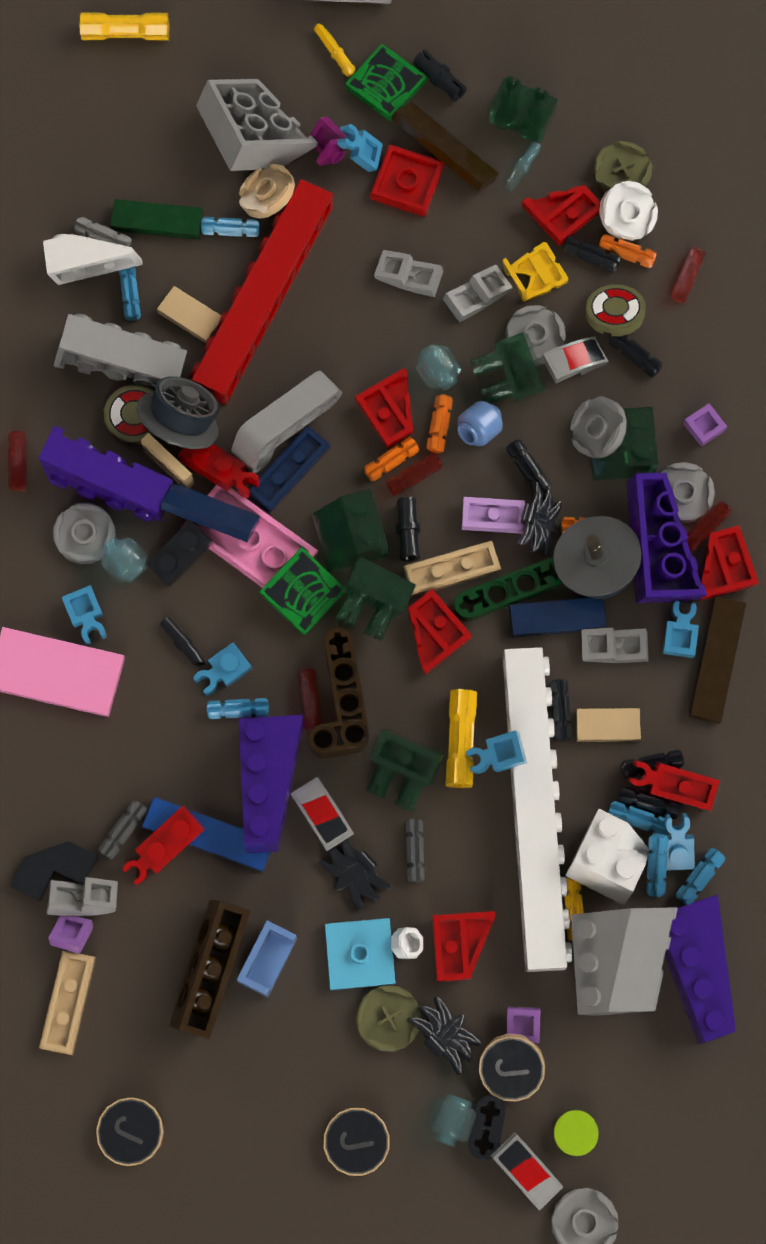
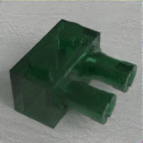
(522, 109)
(520, 366)
(378, 589)
(409, 757)

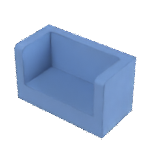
(267, 958)

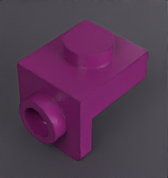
(326, 135)

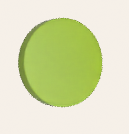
(576, 1133)

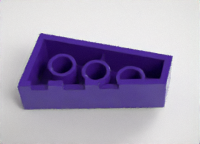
(104, 476)
(666, 563)
(267, 770)
(701, 969)

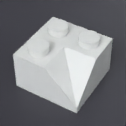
(609, 858)

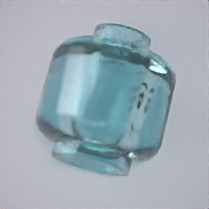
(438, 367)
(123, 559)
(452, 1119)

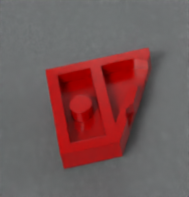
(563, 212)
(388, 408)
(727, 564)
(435, 630)
(459, 943)

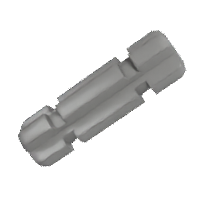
(99, 232)

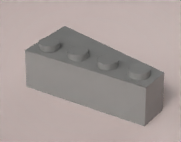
(117, 352)

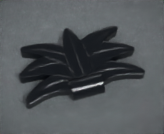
(539, 520)
(355, 873)
(444, 1034)

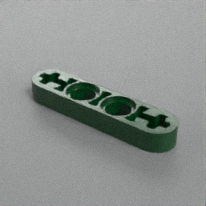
(509, 586)

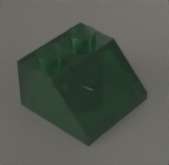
(636, 452)
(350, 530)

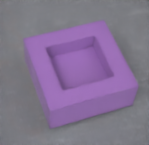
(705, 425)
(71, 933)
(524, 1022)

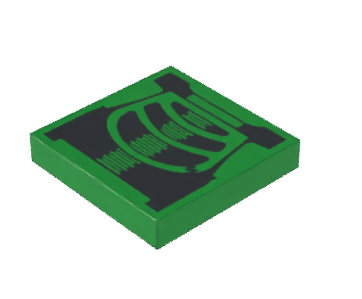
(385, 82)
(302, 591)

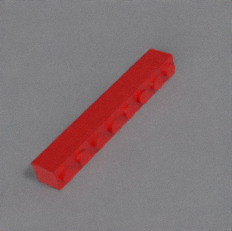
(263, 291)

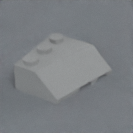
(250, 125)
(620, 959)

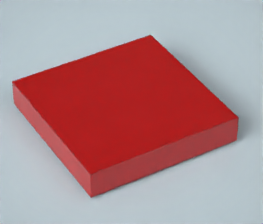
(407, 180)

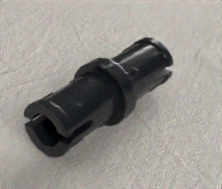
(440, 75)
(408, 529)

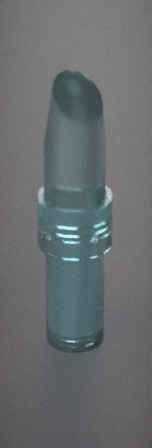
(523, 166)

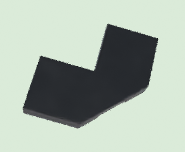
(39, 868)

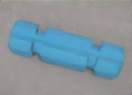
(230, 226)
(130, 294)
(237, 708)
(638, 818)
(657, 865)
(700, 876)

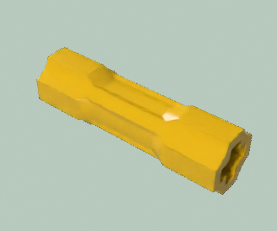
(103, 26)
(461, 737)

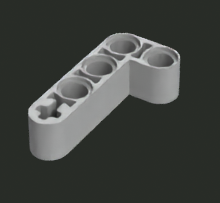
(282, 419)

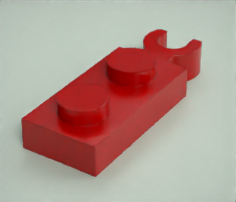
(219, 468)
(678, 784)
(165, 843)

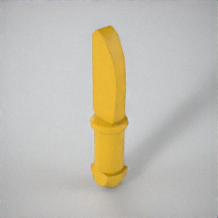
(336, 52)

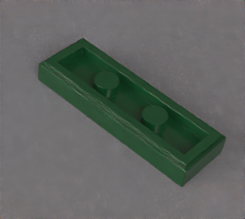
(156, 219)

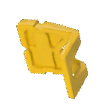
(541, 268)

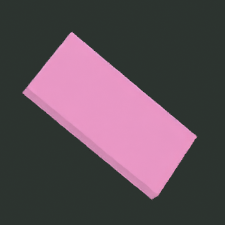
(266, 549)
(58, 672)

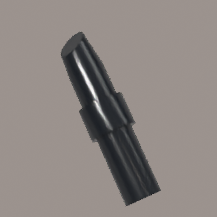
(182, 641)

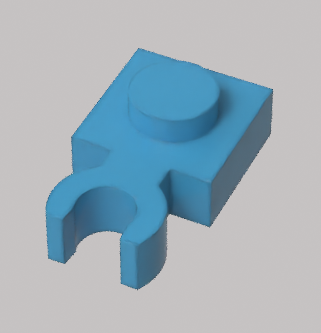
(363, 147)
(83, 610)
(681, 636)
(226, 667)
(502, 752)
(680, 846)

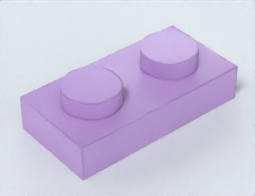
(492, 515)

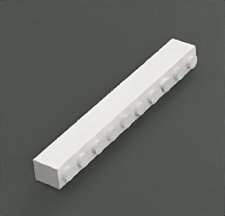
(535, 814)

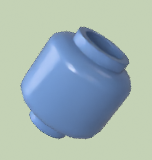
(479, 423)

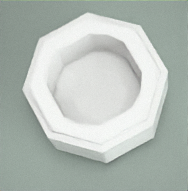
(407, 943)

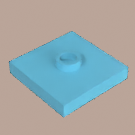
(360, 954)

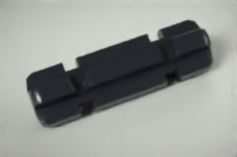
(591, 253)
(637, 354)
(527, 465)
(561, 710)
(673, 758)
(649, 802)

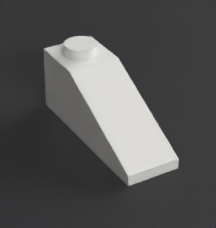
(79, 257)

